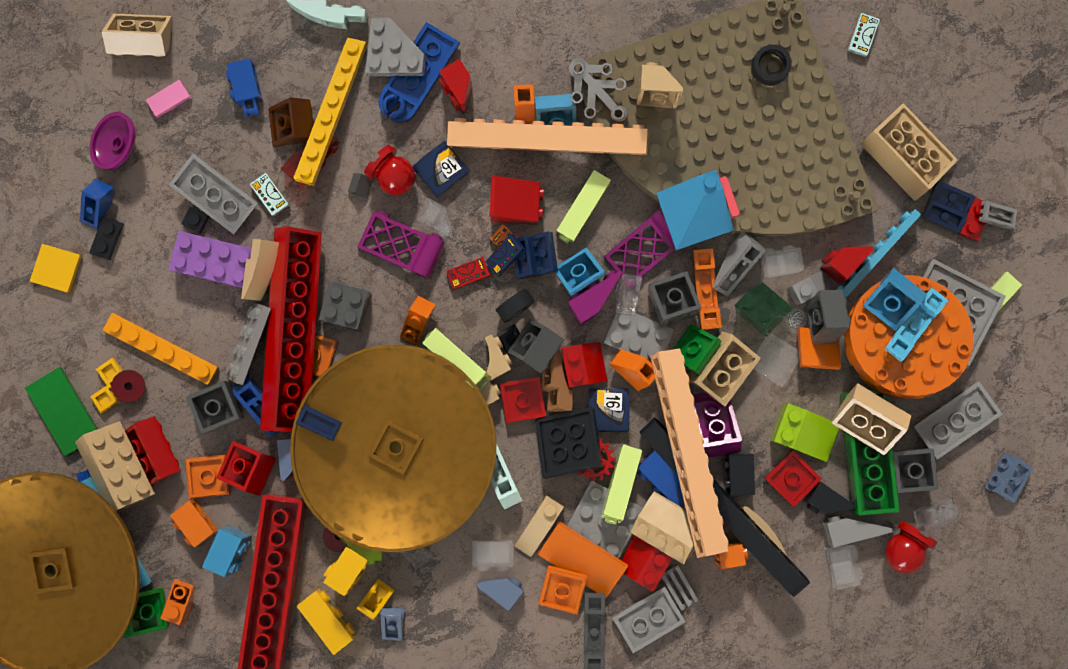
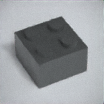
(674, 299)
(345, 306)
(827, 316)
(536, 345)
(215, 407)
(915, 470)

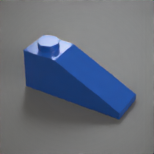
(251, 398)

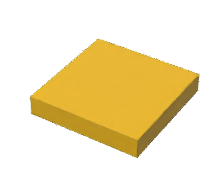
(55, 268)

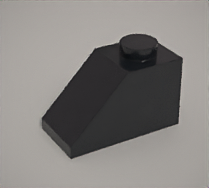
(826, 500)

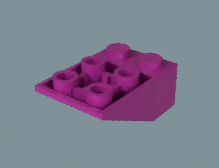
(588, 304)

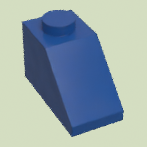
(95, 203)

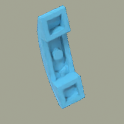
(915, 325)

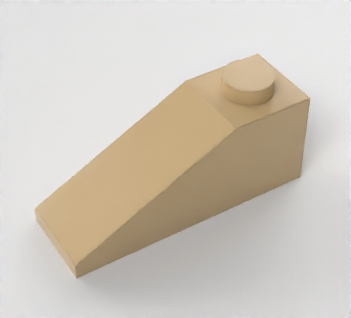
(539, 525)

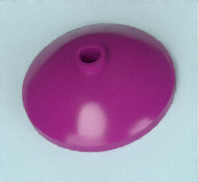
(112, 141)

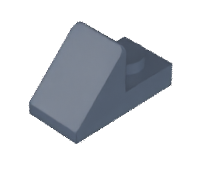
(392, 623)

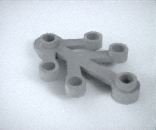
(596, 87)

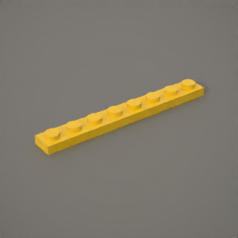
(330, 111)

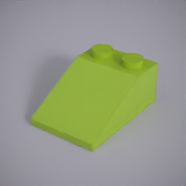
(804, 432)

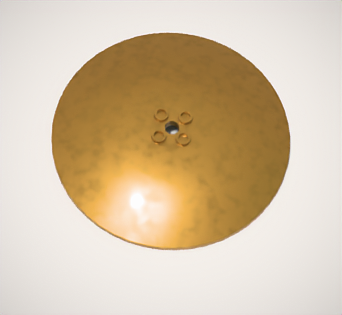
(385, 496)
(92, 597)

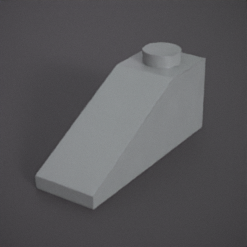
(738, 261)
(845, 530)

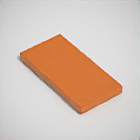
(578, 554)

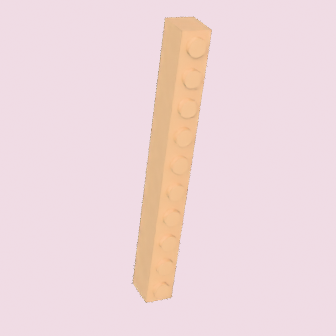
(548, 137)
(689, 453)

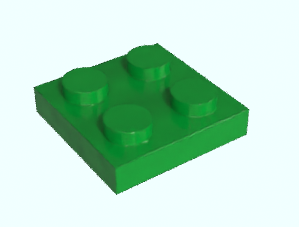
(697, 348)

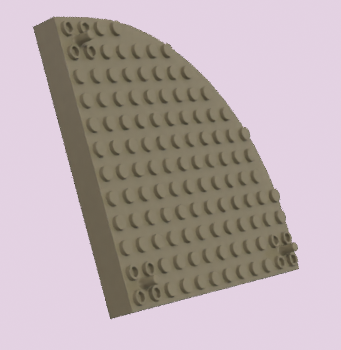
(775, 143)

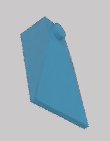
(695, 210)

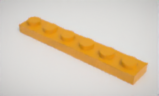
(160, 349)

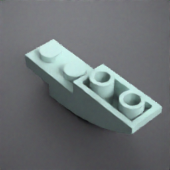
(333, 16)

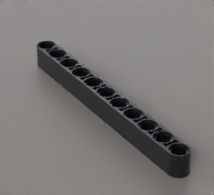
(737, 520)

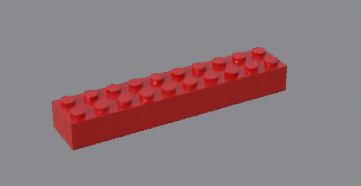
(290, 326)
(272, 582)

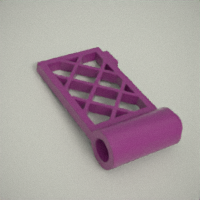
(659, 224)
(426, 250)

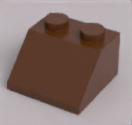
(290, 121)

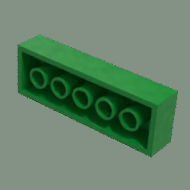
(870, 475)

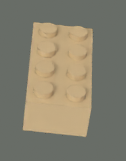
(114, 466)

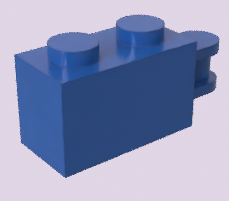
(244, 86)

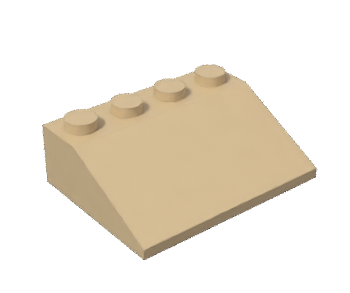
(909, 152)

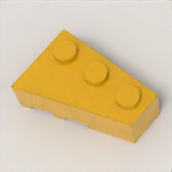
(345, 572)

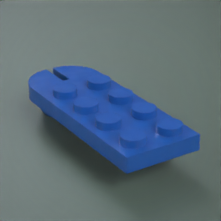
(412, 91)

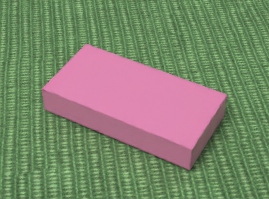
(168, 98)

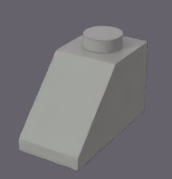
(809, 287)

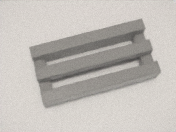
(987, 205)
(688, 602)

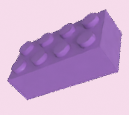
(209, 259)

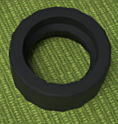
(782, 54)
(515, 305)

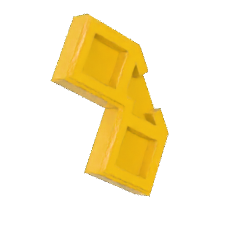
(104, 398)

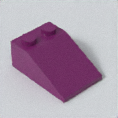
(717, 426)

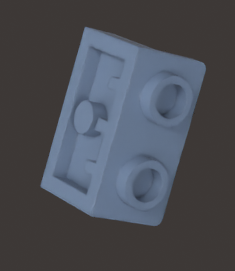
(1009, 477)

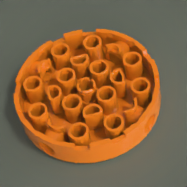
(931, 364)

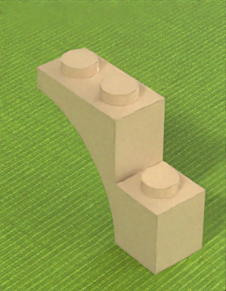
(498, 366)

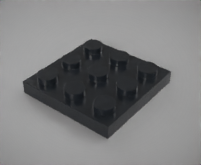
(568, 442)

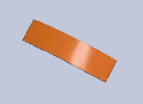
(704, 279)

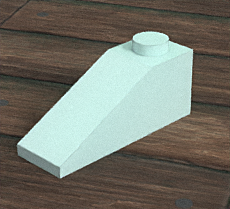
(504, 483)

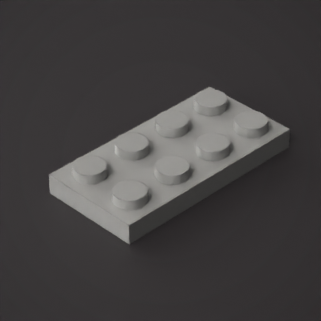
(213, 193)
(248, 343)
(957, 419)

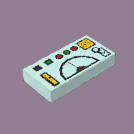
(863, 35)
(269, 195)

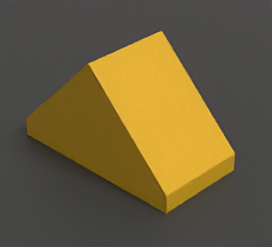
(375, 599)

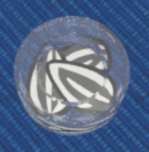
(796, 319)

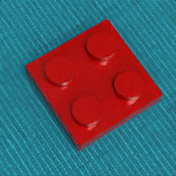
(522, 399)
(792, 478)

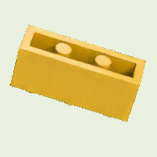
(327, 621)

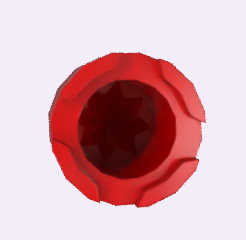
(393, 173)
(907, 550)

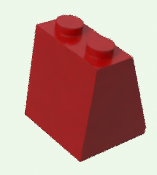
(515, 201)

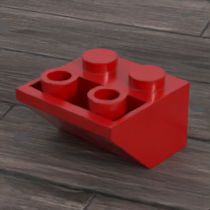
(456, 82)

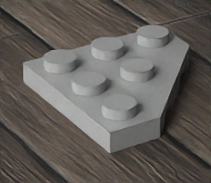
(392, 51)

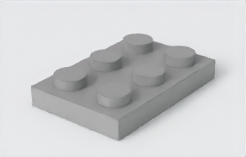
(638, 335)
(648, 619)

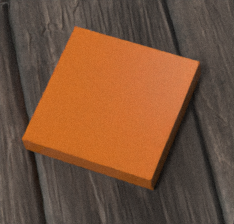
(323, 354)
(817, 355)
(202, 477)
(562, 589)

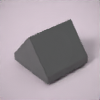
(360, 185)

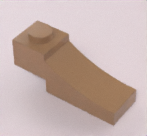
(553, 381)

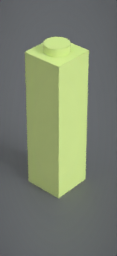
(583, 207)
(444, 347)
(621, 484)

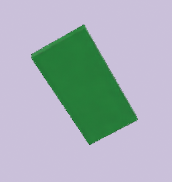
(61, 409)

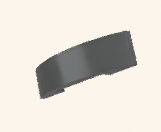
(594, 630)

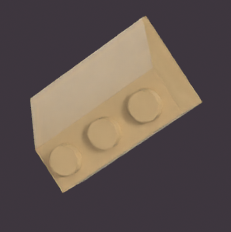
(138, 34)
(657, 87)
(725, 369)
(871, 419)
(665, 528)

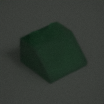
(762, 308)

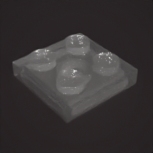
(776, 360)

